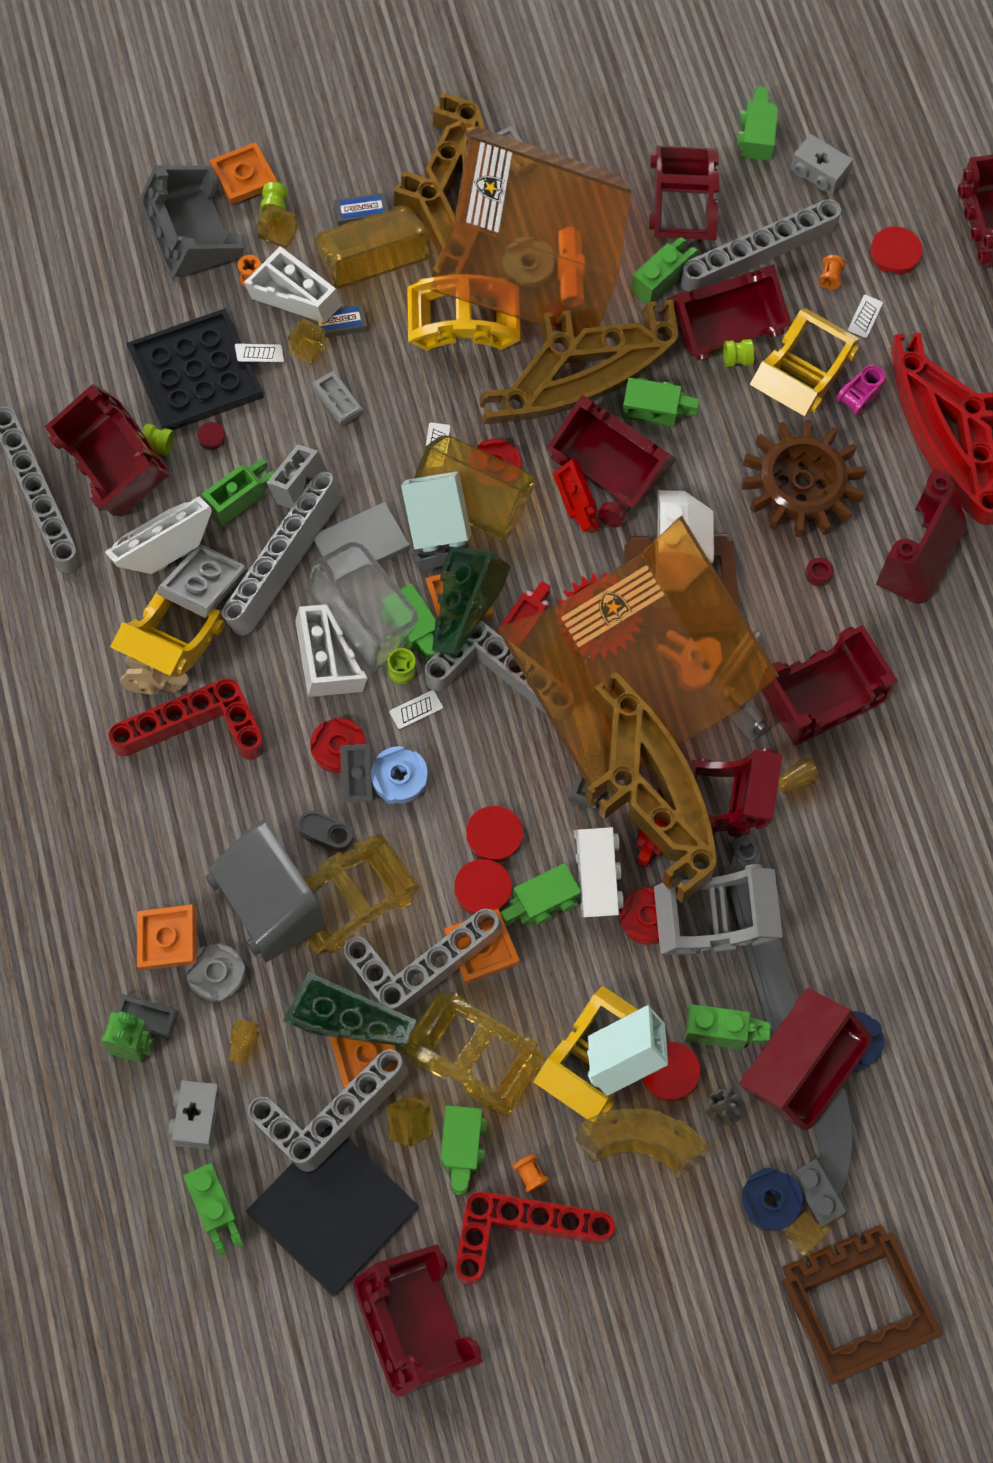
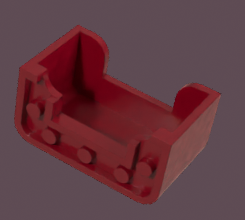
(977, 196)
(108, 450)
(830, 686)

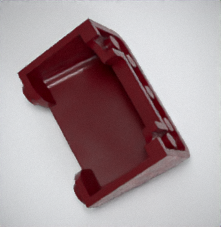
(731, 311)
(610, 453)
(914, 567)
(413, 1321)

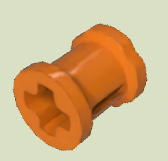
(247, 266)
(832, 271)
(531, 1173)

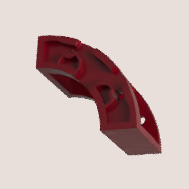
(686, 161)
(752, 790)

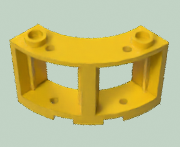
(429, 336)
(790, 390)
(159, 649)
(564, 1083)

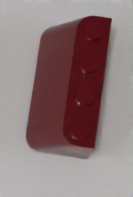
(807, 1059)

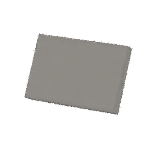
(371, 528)
(202, 580)

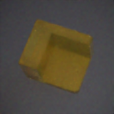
(277, 226)
(306, 341)
(409, 1121)
(805, 1233)

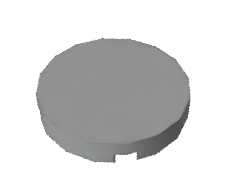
(217, 973)

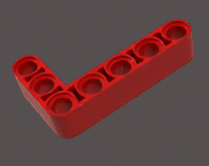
(190, 719)
(522, 1223)

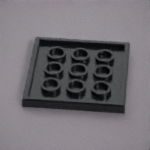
(194, 370)
(334, 1214)

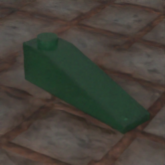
(470, 587)
(341, 1013)

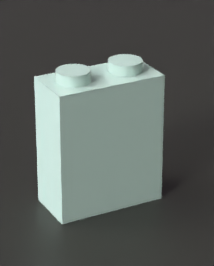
(436, 511)
(627, 1050)

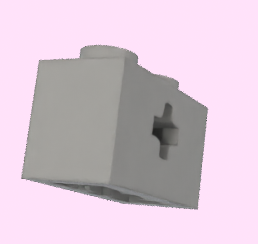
(821, 164)
(295, 474)
(200, 1131)

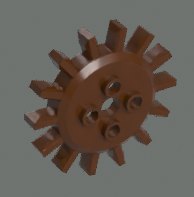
(824, 467)

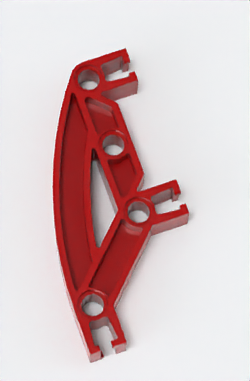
(927, 396)

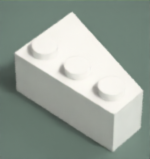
(293, 287)
(325, 656)
(598, 872)

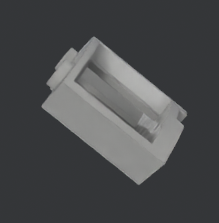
(763, 905)

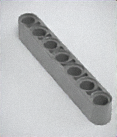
(770, 237)
(40, 499)
(282, 554)

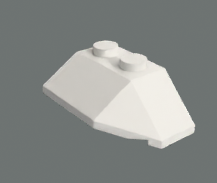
(697, 516)
(162, 538)

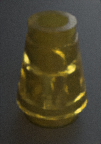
(798, 776)
(242, 1040)

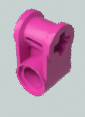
(858, 392)

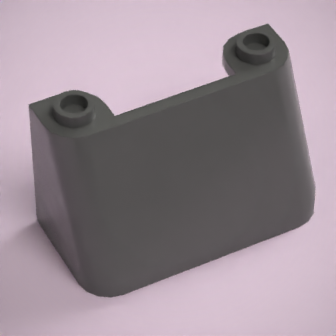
(185, 219)
(266, 892)

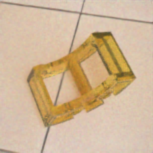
(388, 868)
(433, 1026)
(642, 1133)

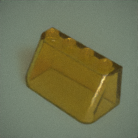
(372, 246)
(491, 487)

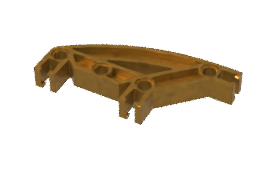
(440, 171)
(540, 396)
(642, 733)

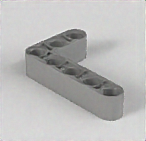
(480, 649)
(423, 964)
(331, 1115)

